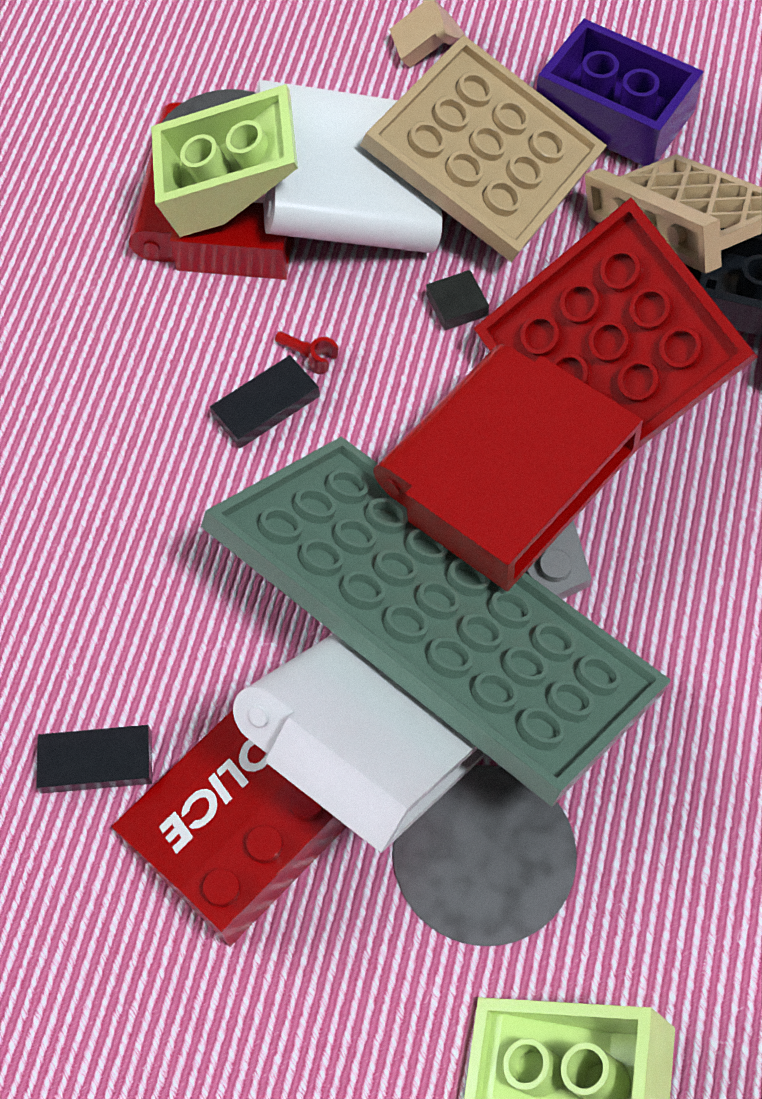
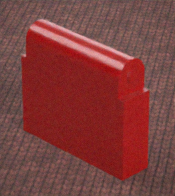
(229, 249)
(508, 461)

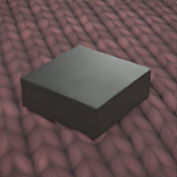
(457, 300)

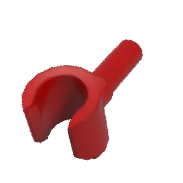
(320, 345)

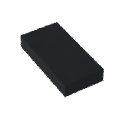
(265, 401)
(94, 759)

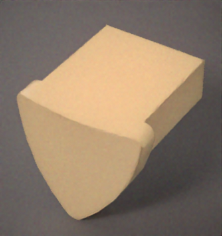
(424, 31)

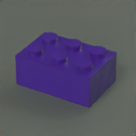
(621, 91)

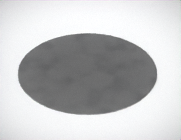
(487, 860)

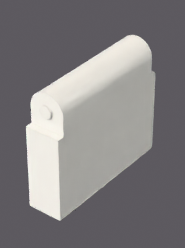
(340, 186)
(353, 740)

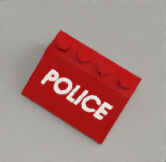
(227, 830)

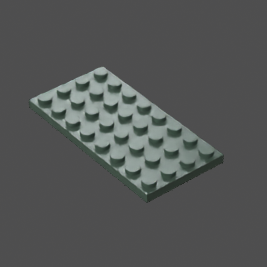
(498, 666)

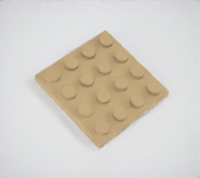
(484, 147)

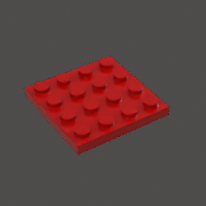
(624, 322)

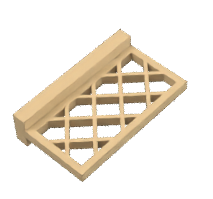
(685, 205)

